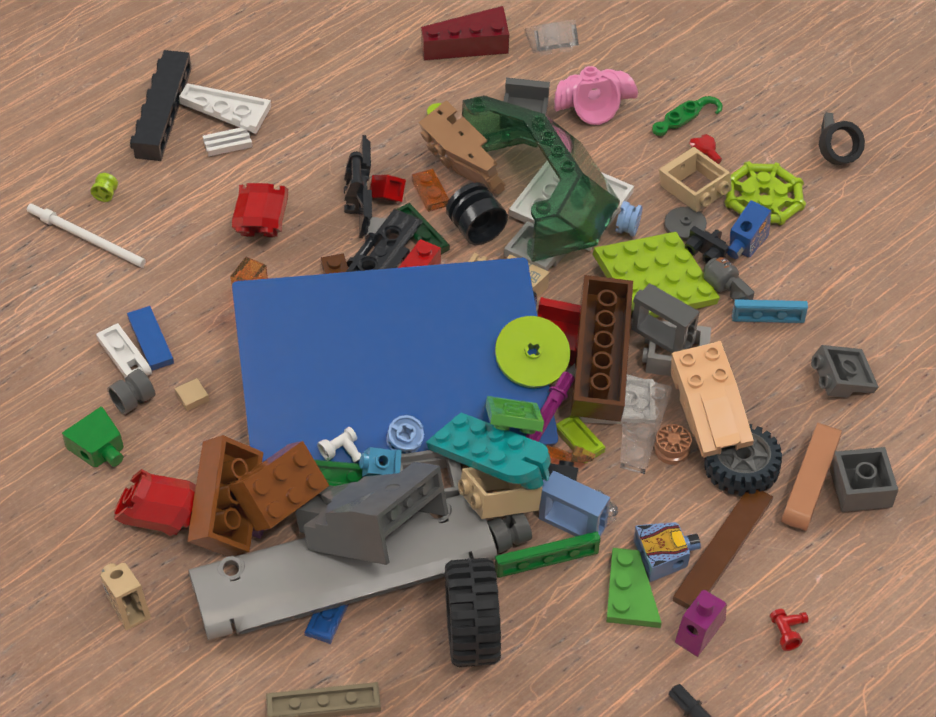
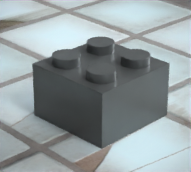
(863, 479)

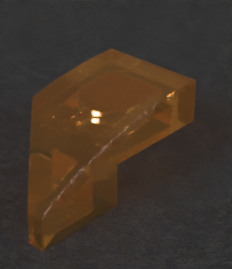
(579, 454)

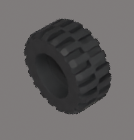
(472, 612)

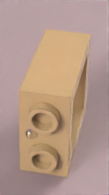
(694, 161)
(514, 501)

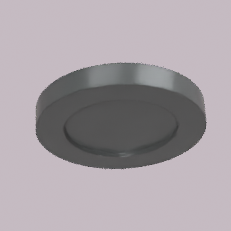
(682, 220)

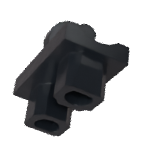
(706, 243)

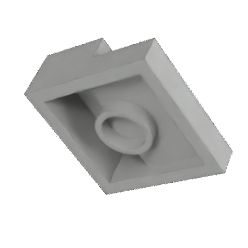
(518, 248)

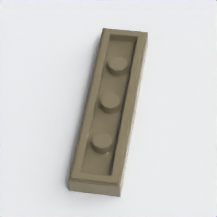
(325, 701)

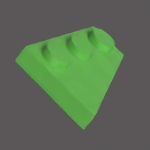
(630, 591)

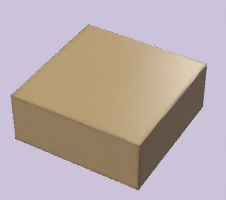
(192, 394)

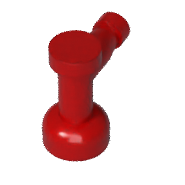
(790, 639)

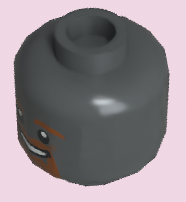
(720, 274)

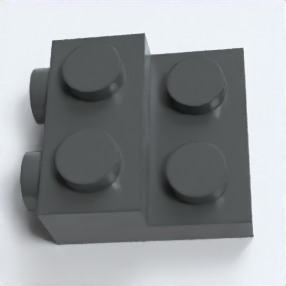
(843, 371)

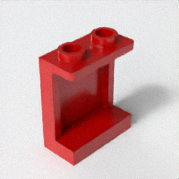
(566, 317)

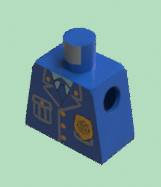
(749, 230)

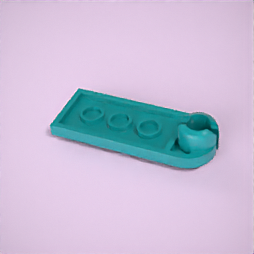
(493, 451)

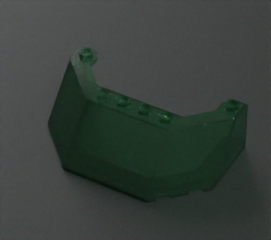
(583, 198)

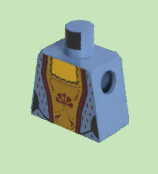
(664, 548)

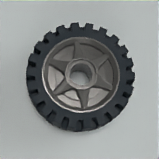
(747, 467)

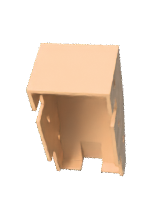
(710, 398)

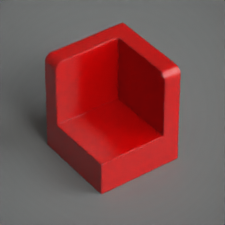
(387, 187)

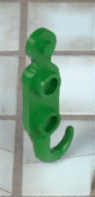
(684, 113)

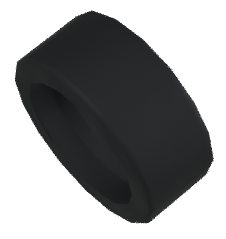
(857, 139)

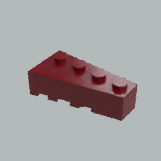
(467, 36)

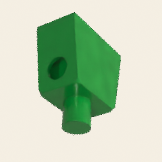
(95, 439)

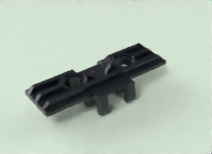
(357, 192)
(387, 251)

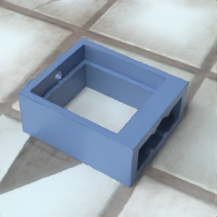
(573, 506)

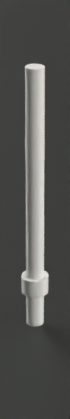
(50, 217)

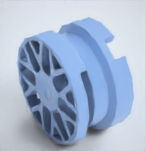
(629, 218)
(405, 434)

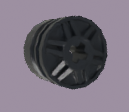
(476, 213)

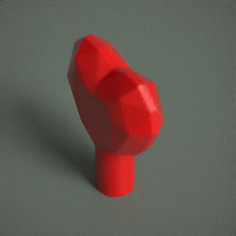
(706, 145)

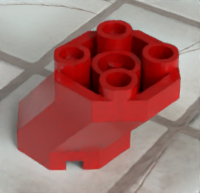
(260, 209)
(156, 503)

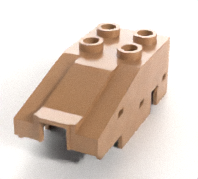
(444, 138)

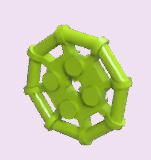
(769, 184)

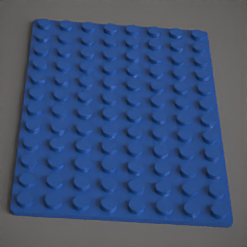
(376, 349)

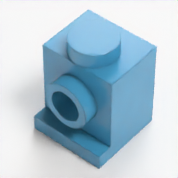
(371, 466)

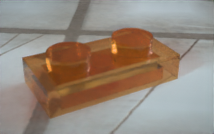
(430, 190)

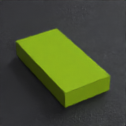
(575, 433)

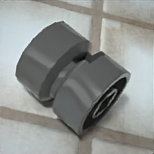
(131, 391)
(509, 530)

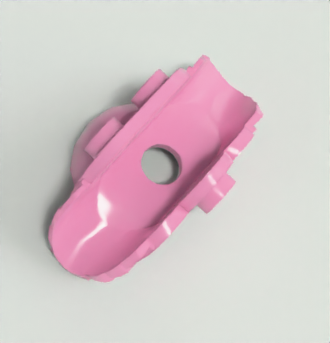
(599, 104)

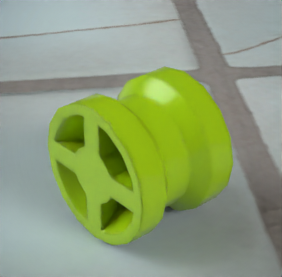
(104, 187)

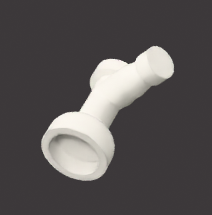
(327, 448)

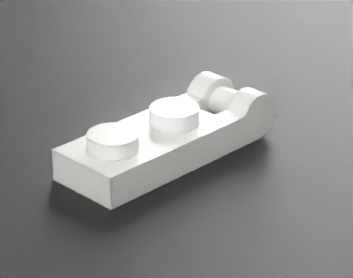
(122, 350)

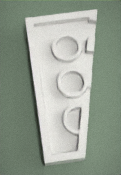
(230, 107)

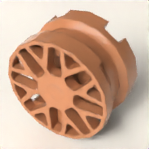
(672, 445)

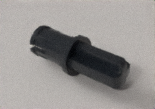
(687, 703)

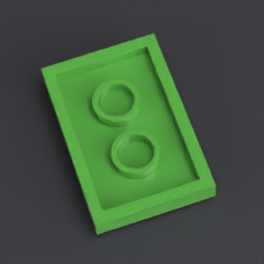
(514, 413)

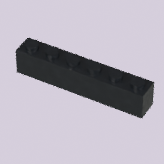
(161, 105)

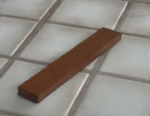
(723, 547)

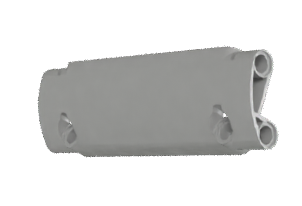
(298, 582)

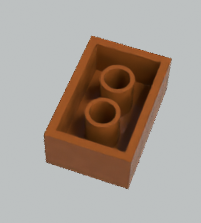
(279, 486)

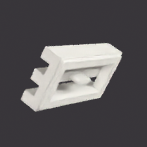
(228, 141)

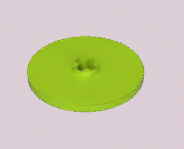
(532, 369)

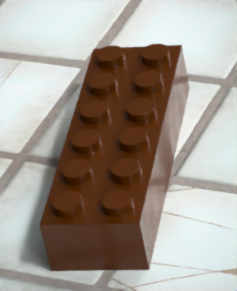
(602, 348)

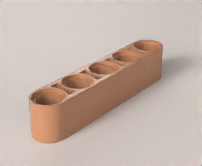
(811, 477)

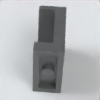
(527, 94)

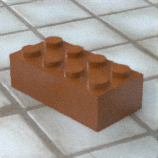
(216, 514)

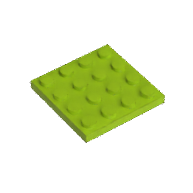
(660, 262)

